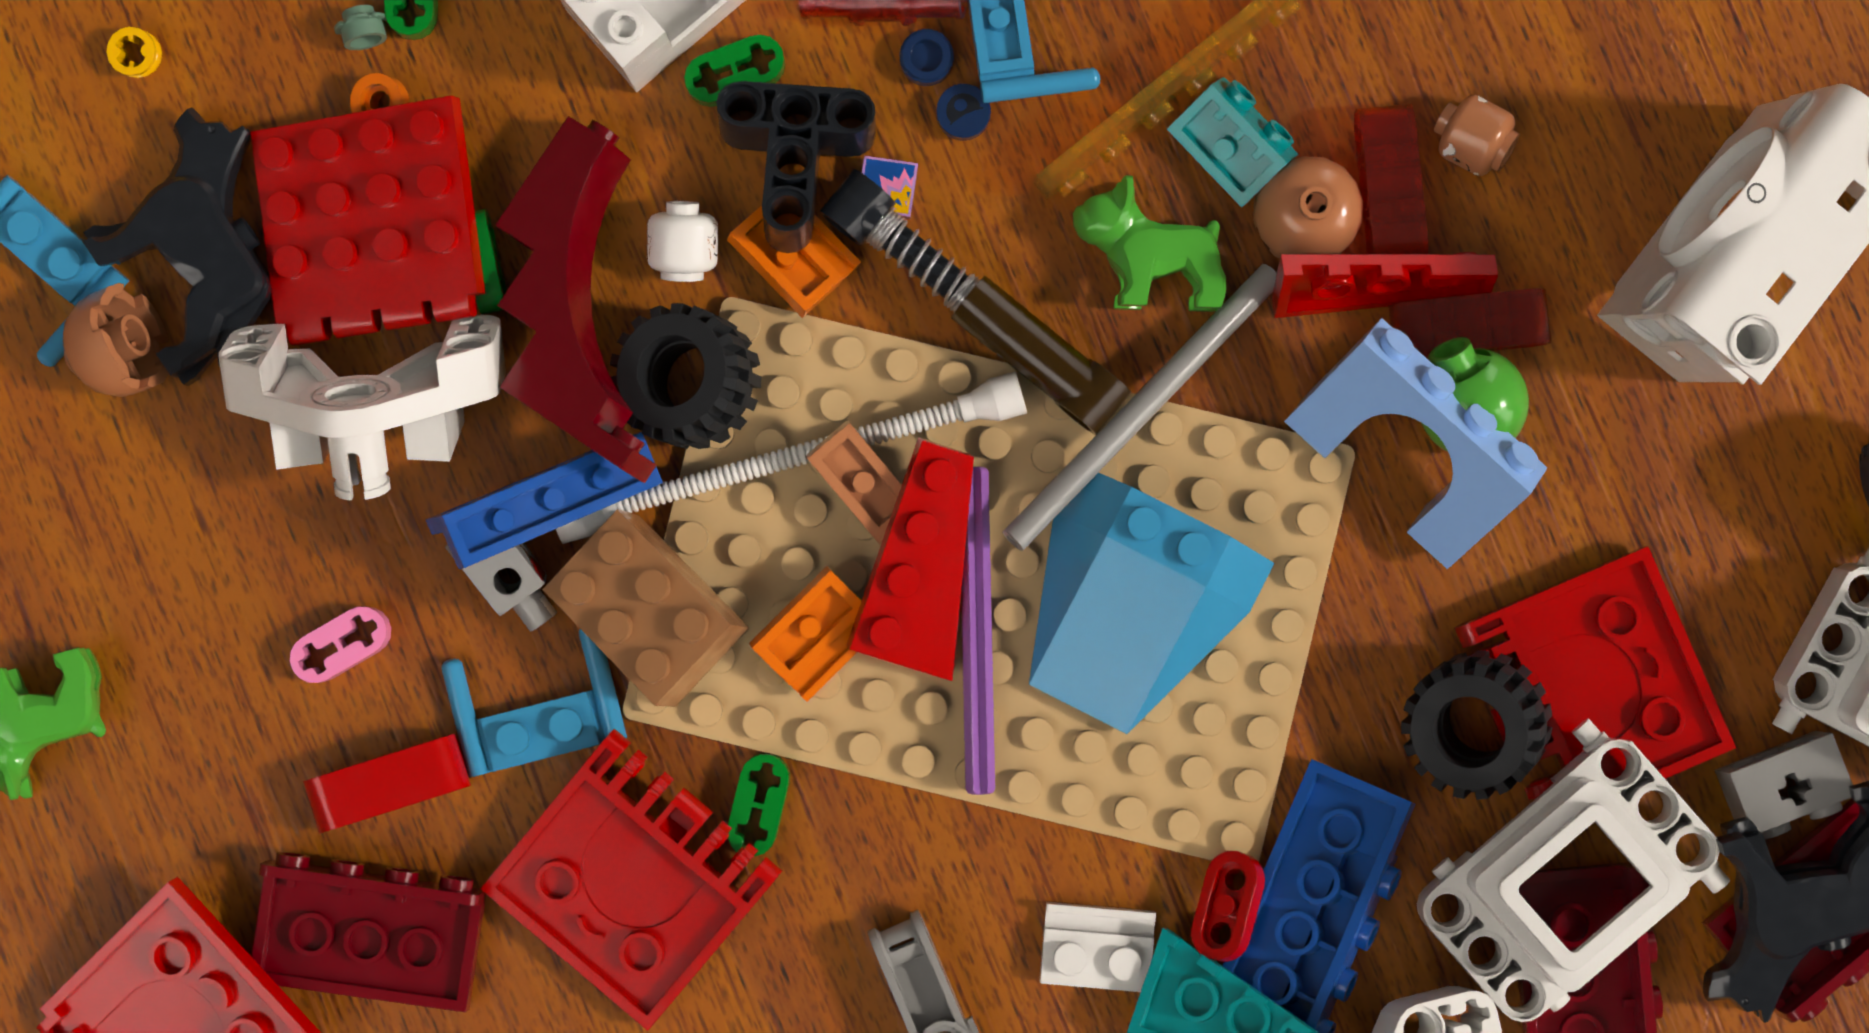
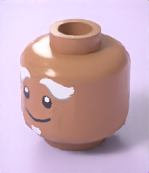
(1476, 135)

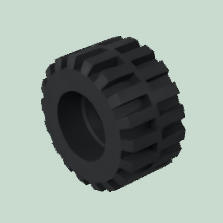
(725, 385)
(1452, 760)

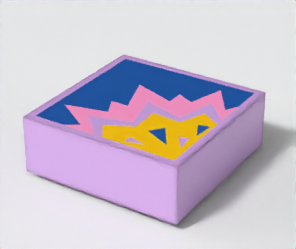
(896, 179)

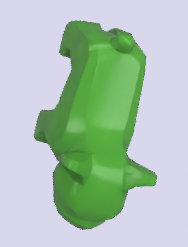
(1151, 250)
(39, 720)

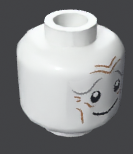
(682, 242)

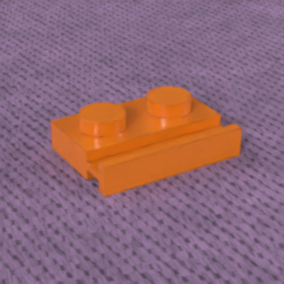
(799, 276)
(811, 634)

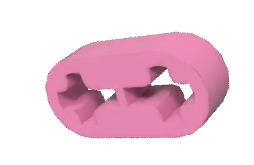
(346, 656)

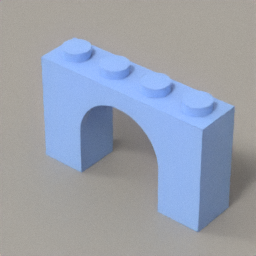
(1392, 377)

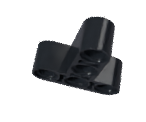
(794, 144)

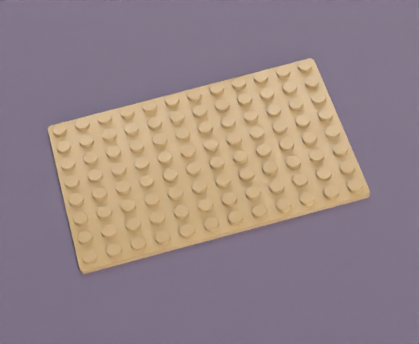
(1186, 776)

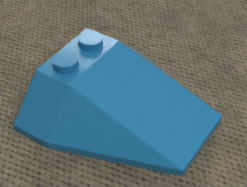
(1134, 600)

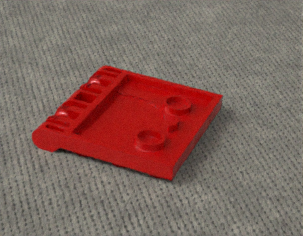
(1610, 654)
(624, 888)

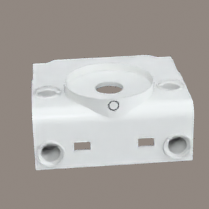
(1708, 276)

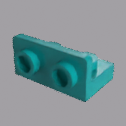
(1233, 139)

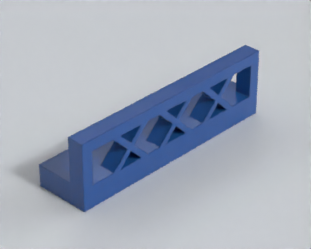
(536, 505)

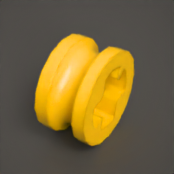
(150, 50)

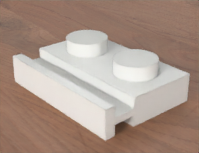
(1096, 946)

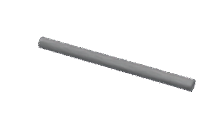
(1141, 408)

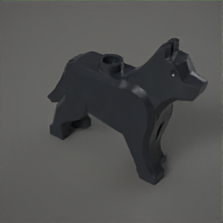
(196, 233)
(1788, 910)

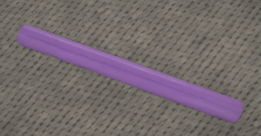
(978, 642)

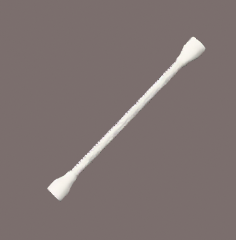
(993, 400)

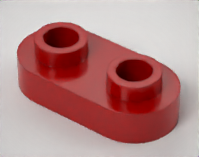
(1224, 905)

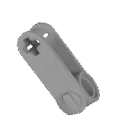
(919, 979)

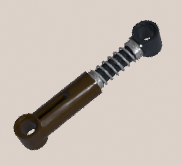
(980, 306)

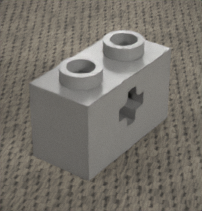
(1819, 778)

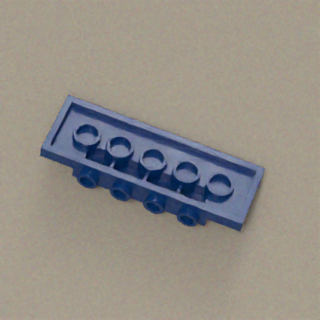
(1322, 893)

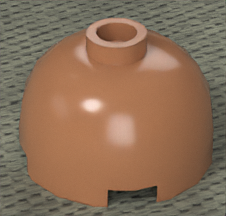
(1296, 227)
(114, 342)

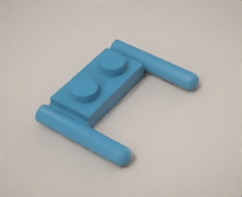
(1007, 59)
(52, 253)
(538, 729)

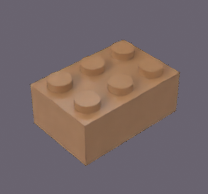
(645, 608)

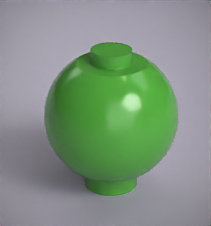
(1484, 380)

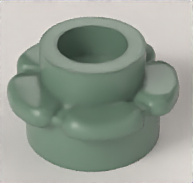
(361, 27)

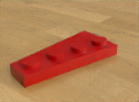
(1366, 281)
(917, 577)

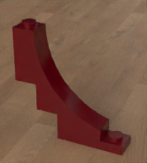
(562, 366)

